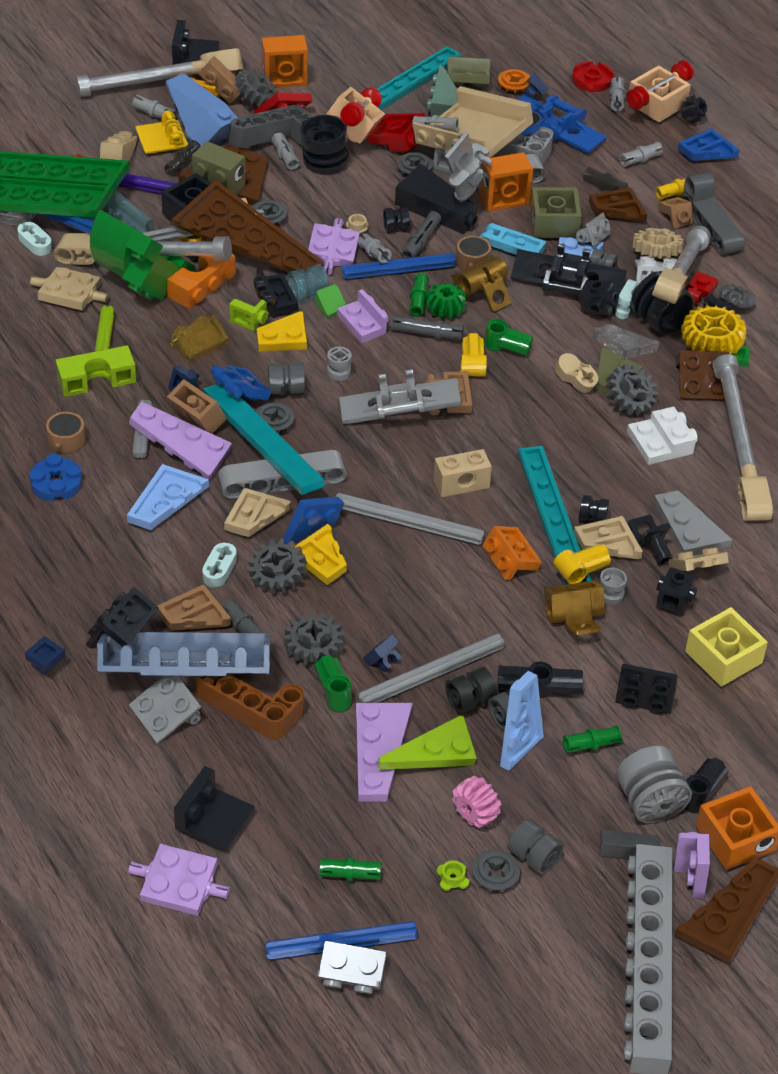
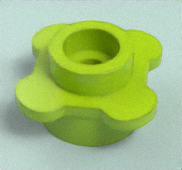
(456, 869)

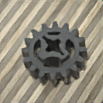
(255, 86)
(631, 389)
(277, 566)
(313, 638)

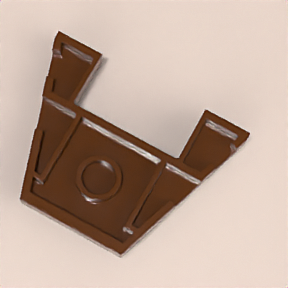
(254, 173)

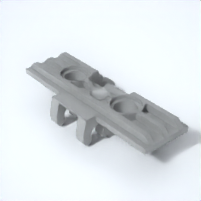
(464, 165)
(399, 399)

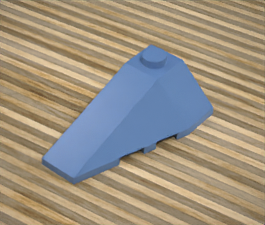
(200, 111)

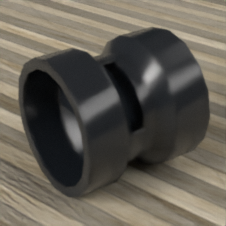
(396, 218)
(593, 509)

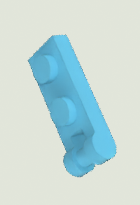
(512, 240)

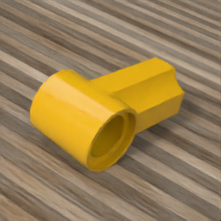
(473, 356)
(577, 565)

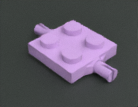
(334, 244)
(179, 879)

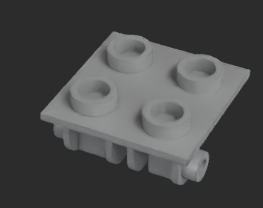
(166, 707)

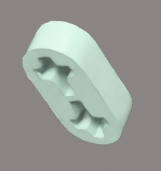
(38, 236)
(224, 566)

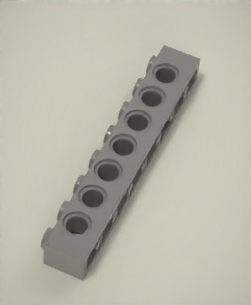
(643, 1054)

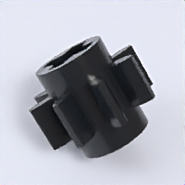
(693, 109)

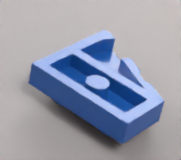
(708, 146)
(312, 516)

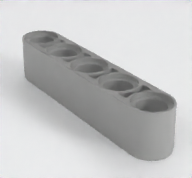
(266, 479)

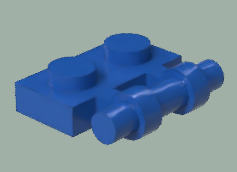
(239, 382)

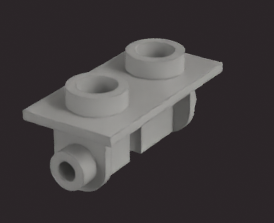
(596, 230)

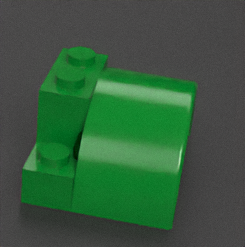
(145, 270)

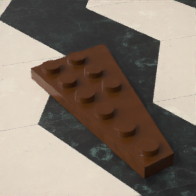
(224, 214)

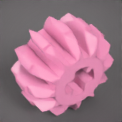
(476, 801)

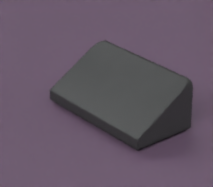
(622, 844)

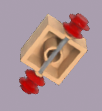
(660, 91)
(358, 112)

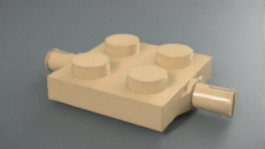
(69, 288)

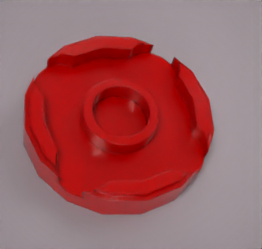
(592, 76)

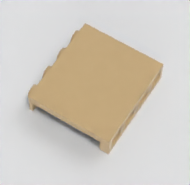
(484, 116)

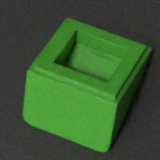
(329, 299)

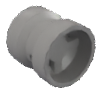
(339, 363)
(614, 583)

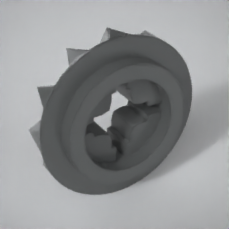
(408, 160)
(278, 210)
(737, 296)
(269, 412)
(496, 860)

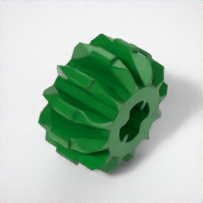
(446, 301)

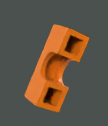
(191, 287)

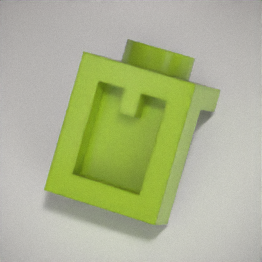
(248, 315)

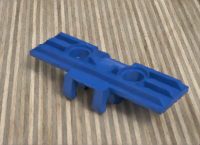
(586, 137)

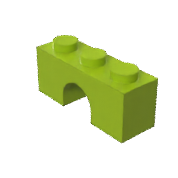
(112, 363)

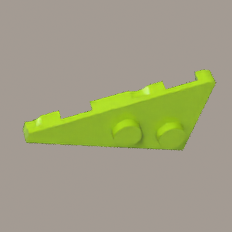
(441, 747)

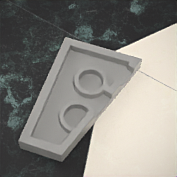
(689, 525)

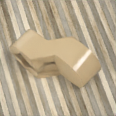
(580, 375)

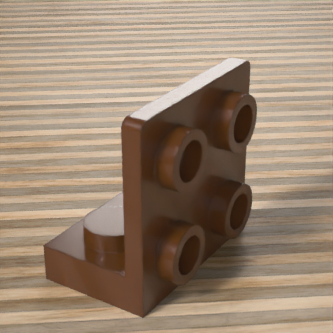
(698, 375)

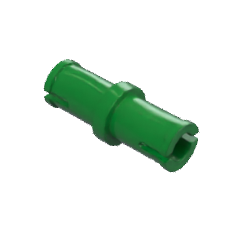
(418, 294)
(592, 739)
(350, 869)

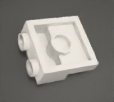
(663, 436)

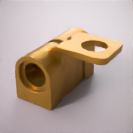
(485, 276)
(575, 606)

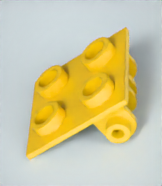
(163, 135)

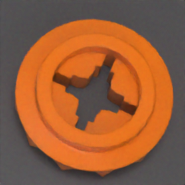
(514, 80)

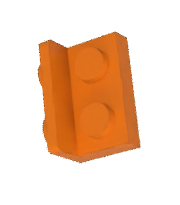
(510, 551)

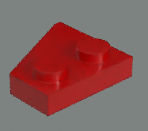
(282, 100)

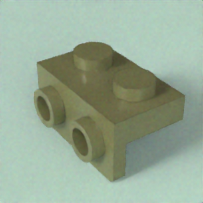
(469, 70)

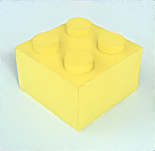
(726, 646)

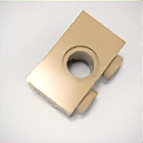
(462, 473)

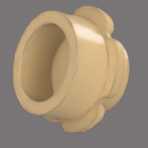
(357, 223)

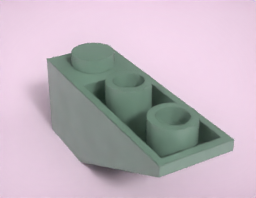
(441, 93)

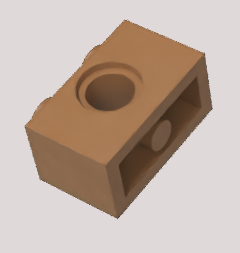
(196, 407)

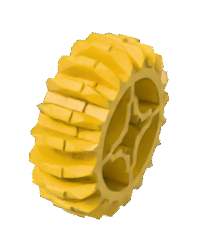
(713, 330)

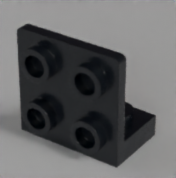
(188, 49)
(123, 618)
(646, 688)
(211, 813)

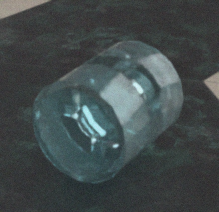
(307, 282)

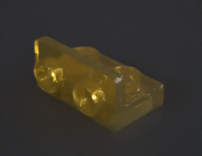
(199, 337)

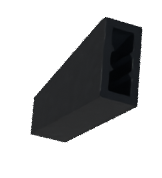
(426, 192)

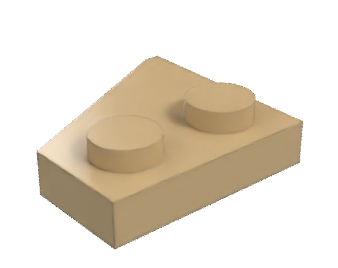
(254, 511)
(613, 534)
(686, 561)

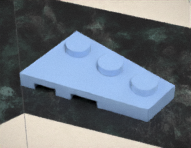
(164, 496)
(523, 720)

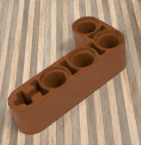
(253, 708)

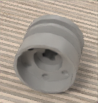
(653, 784)

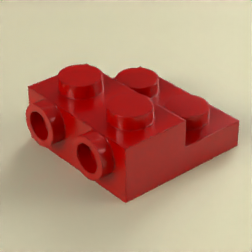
(396, 132)

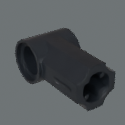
(705, 782)

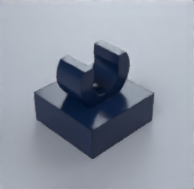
(536, 86)
(180, 373)
(382, 651)
(45, 655)

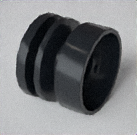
(324, 144)
(660, 314)

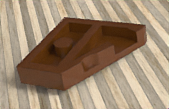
(618, 204)

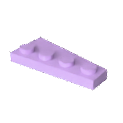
(193, 445)
(378, 731)

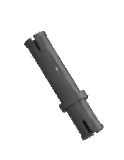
(431, 223)
(429, 328)

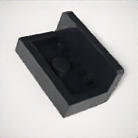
(276, 292)

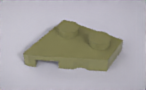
(608, 362)

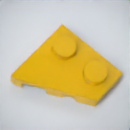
(283, 334)
(323, 555)

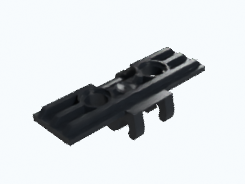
(565, 268)

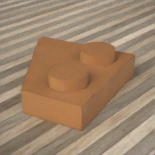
(193, 611)

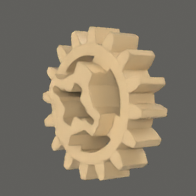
(658, 243)

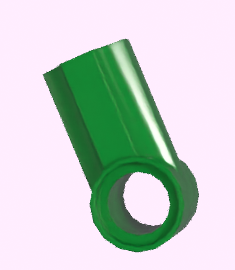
(500, 336)
(334, 683)

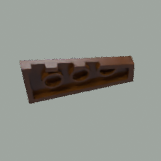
(731, 911)

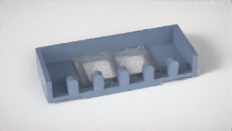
(186, 654)

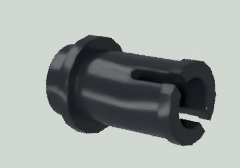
(712, 301)

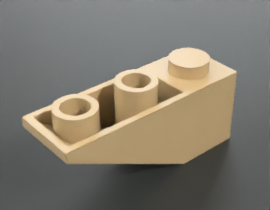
(118, 146)

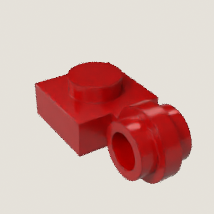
(701, 286)

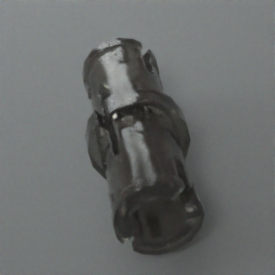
(181, 158)
(604, 181)

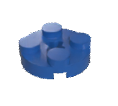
(52, 467)

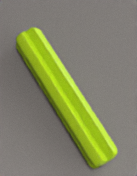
(104, 328)

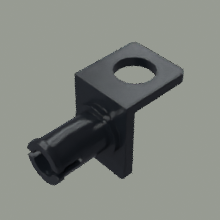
(653, 536)

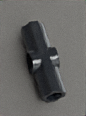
(549, 678)

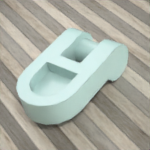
(622, 309)

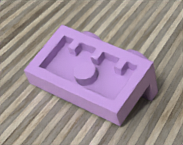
(364, 317)
(694, 859)

